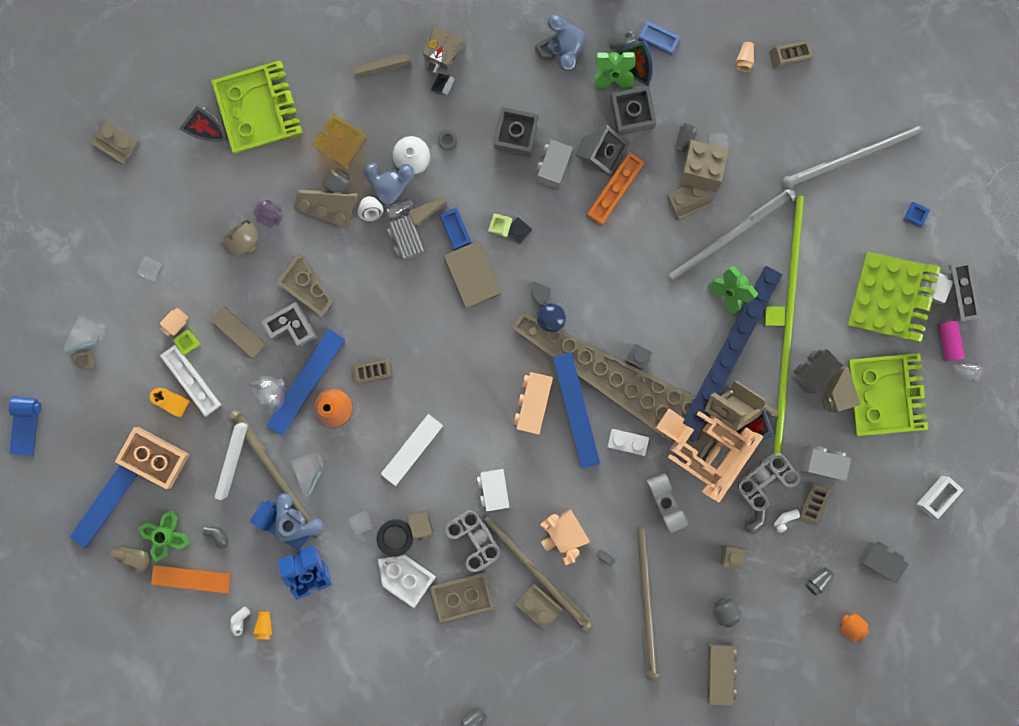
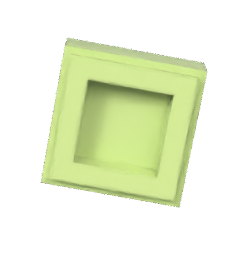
(500, 225)

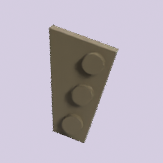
(330, 207)
(305, 286)

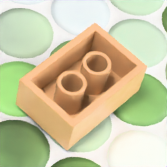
(533, 402)
(152, 458)

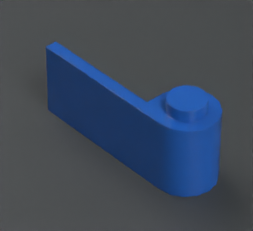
(24, 426)
(266, 520)

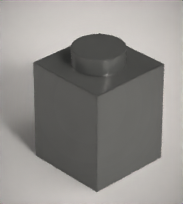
(638, 356)

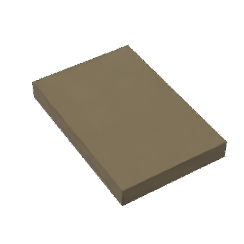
(472, 274)
(462, 597)

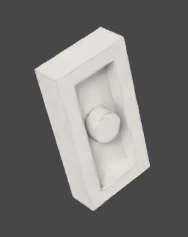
(628, 442)

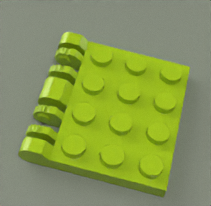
(253, 108)
(889, 295)
(886, 395)

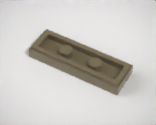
(382, 65)
(238, 332)

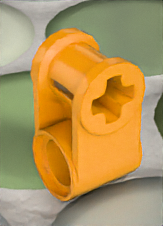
(171, 403)

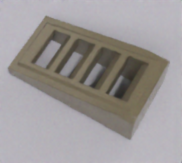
(779, 56)
(424, 211)
(388, 370)
(823, 500)

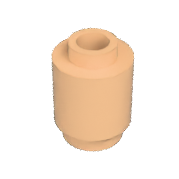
(173, 322)

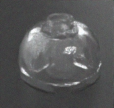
(269, 392)

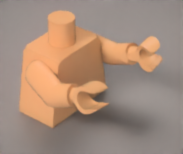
(565, 534)

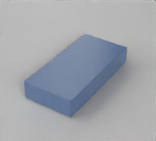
(659, 37)

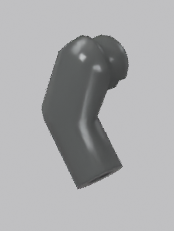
(623, 42)
(757, 524)
(218, 535)

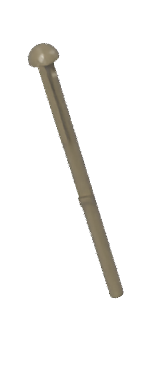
(258, 448)
(560, 596)
(648, 635)

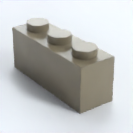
(721, 674)

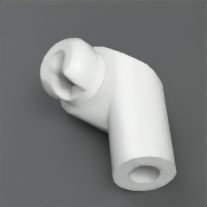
(780, 523)
(236, 622)

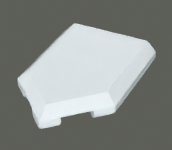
(405, 578)

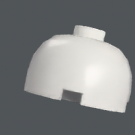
(413, 152)

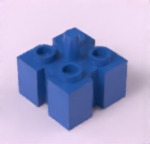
(304, 572)

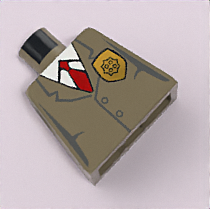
(441, 49)

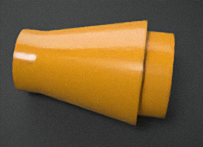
(263, 626)

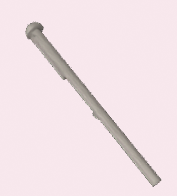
(788, 182)
(788, 194)

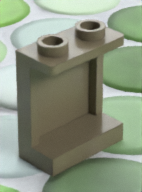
(736, 406)

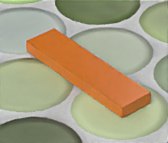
(615, 188)
(191, 579)

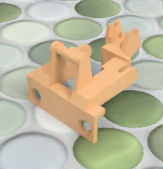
(724, 436)

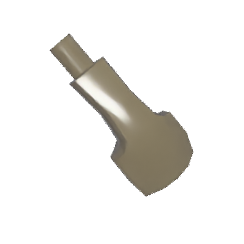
(134, 559)

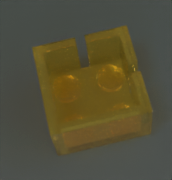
(342, 141)

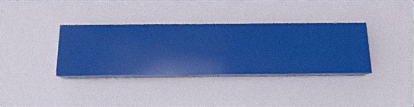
(306, 381)
(576, 410)
(103, 506)

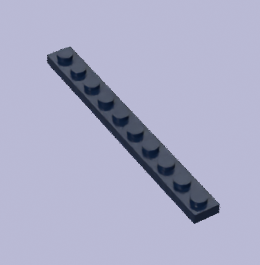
(732, 348)

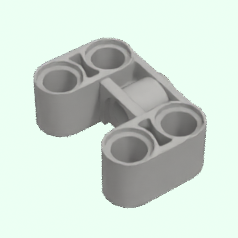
(762, 475)
(671, 516)
(480, 537)

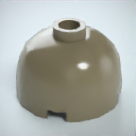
(241, 239)

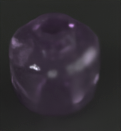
(268, 213)

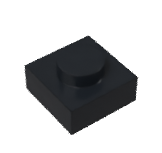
(443, 84)
(519, 230)

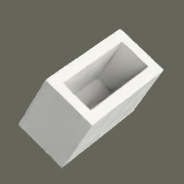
(494, 490)
(939, 497)

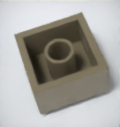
(704, 166)

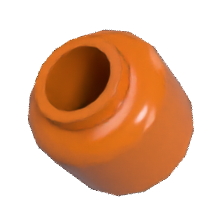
(854, 627)

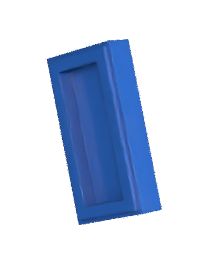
(455, 228)

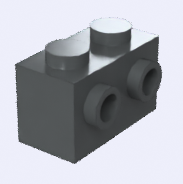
(884, 562)

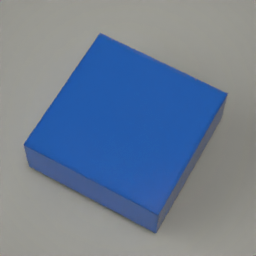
(916, 214)

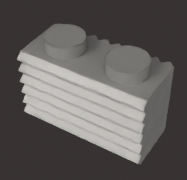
(406, 237)

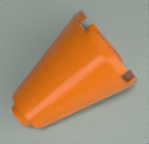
(340, 408)

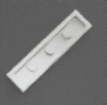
(190, 380)
(412, 449)
(231, 461)

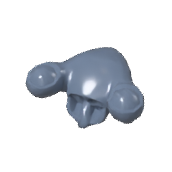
(566, 42)
(389, 184)
(291, 524)

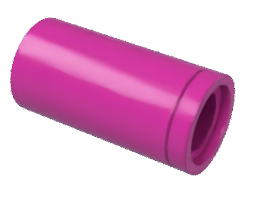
(951, 341)

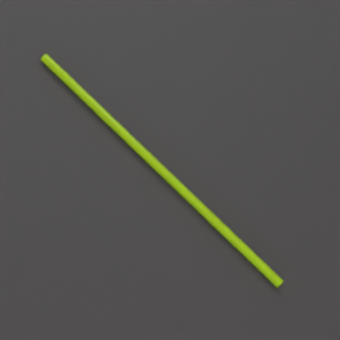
(788, 326)

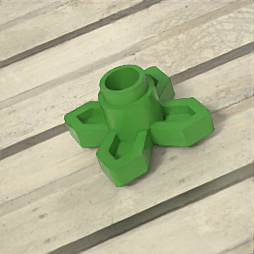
(614, 68)
(734, 288)
(172, 538)

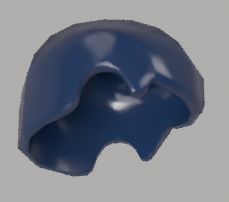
(551, 317)

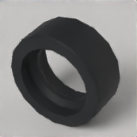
(380, 537)

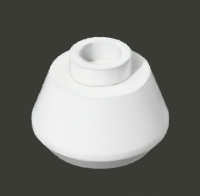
(370, 209)

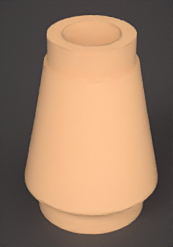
(745, 59)

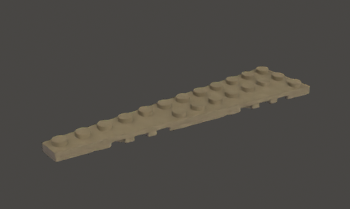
(625, 385)

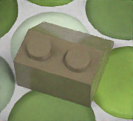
(840, 392)

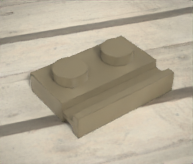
(115, 142)
(689, 201)
(539, 606)

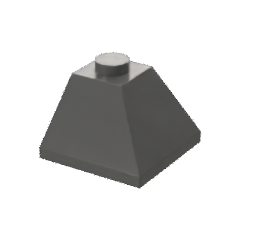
(602, 149)

